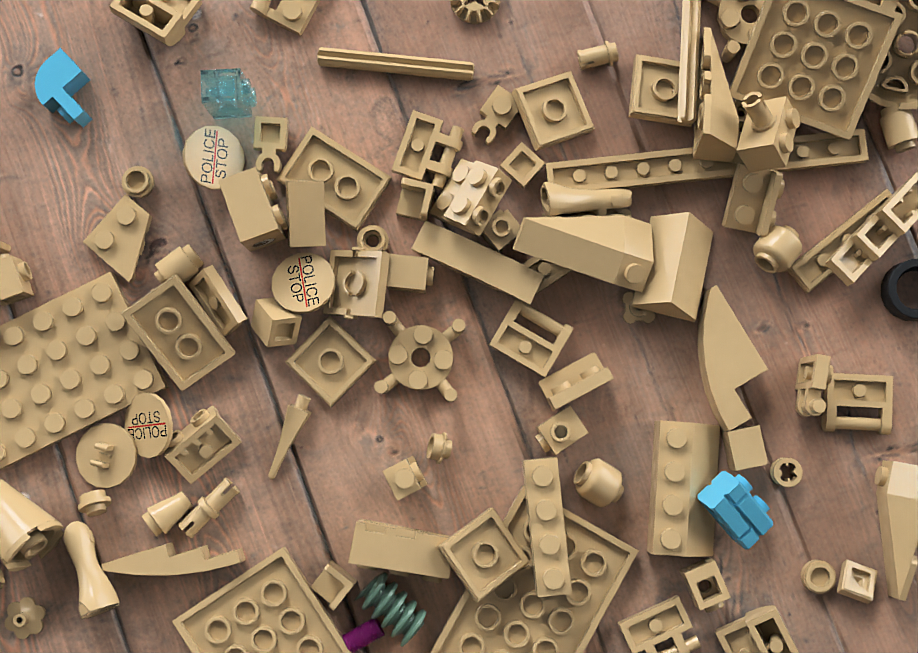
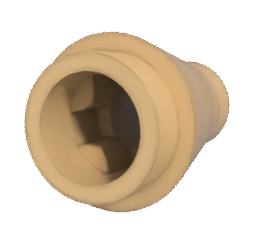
(166, 514)

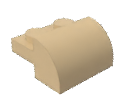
(158, 18)
(757, 632)

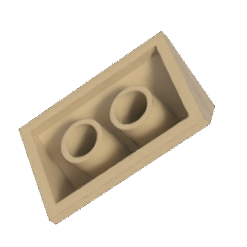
(678, 266)

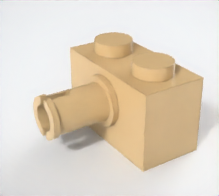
(767, 132)

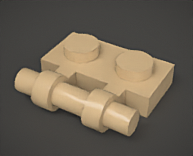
(418, 146)
(812, 378)
(659, 624)

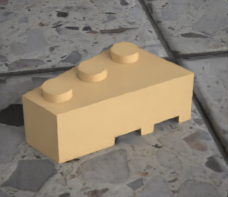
(399, 550)

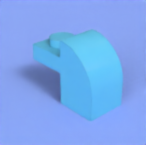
(57, 83)

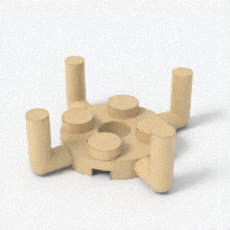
(732, 25)
(415, 338)

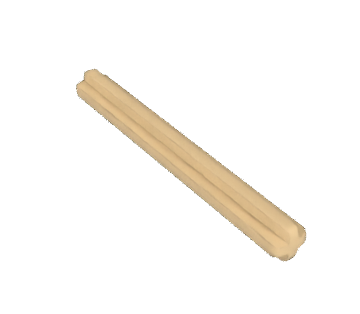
(689, 61)
(395, 64)

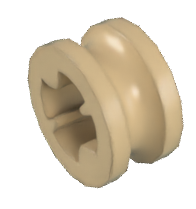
(796, 471)

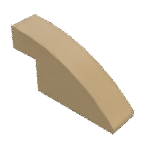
(725, 359)

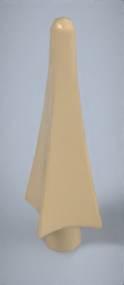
(294, 421)

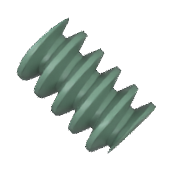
(392, 608)

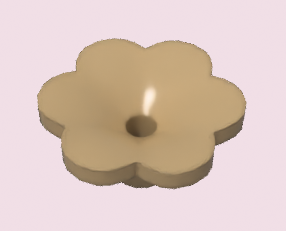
(31, 617)

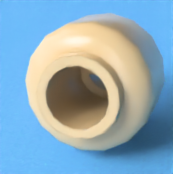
(777, 249)
(598, 482)

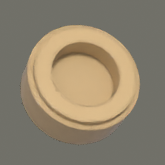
(818, 576)

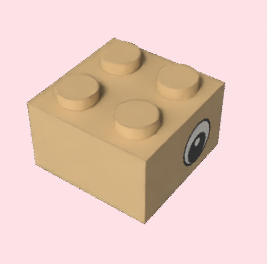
(252, 209)

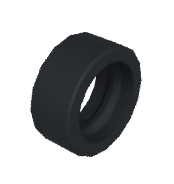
(889, 291)

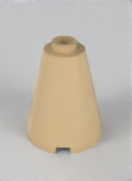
(24, 529)

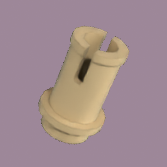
(598, 55)

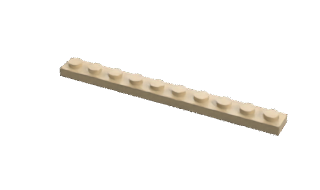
(679, 166)

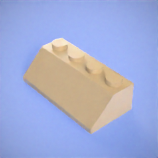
(681, 468)

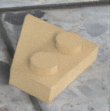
(121, 237)

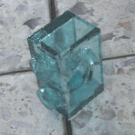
(227, 93)

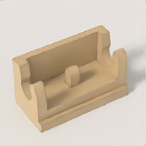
(305, 213)

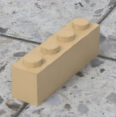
(546, 527)

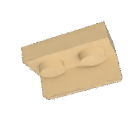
(753, 200)
(574, 381)
(201, 444)

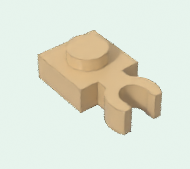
(499, 111)
(270, 138)

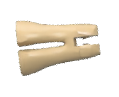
(560, 200)
(95, 589)

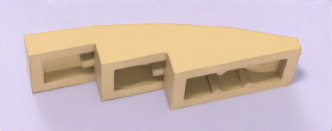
(877, 233)
(477, 262)
(165, 561)

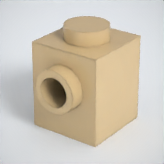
(14, 280)
(560, 431)

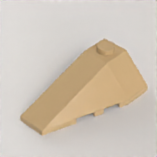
(717, 119)
(898, 523)

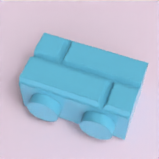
(736, 509)

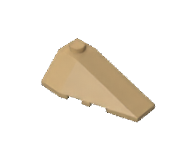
(600, 246)

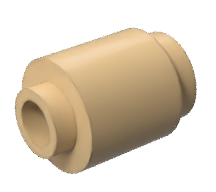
(898, 128)
(181, 262)

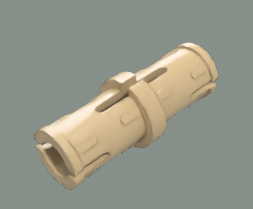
(208, 507)

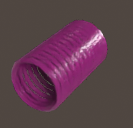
(357, 640)

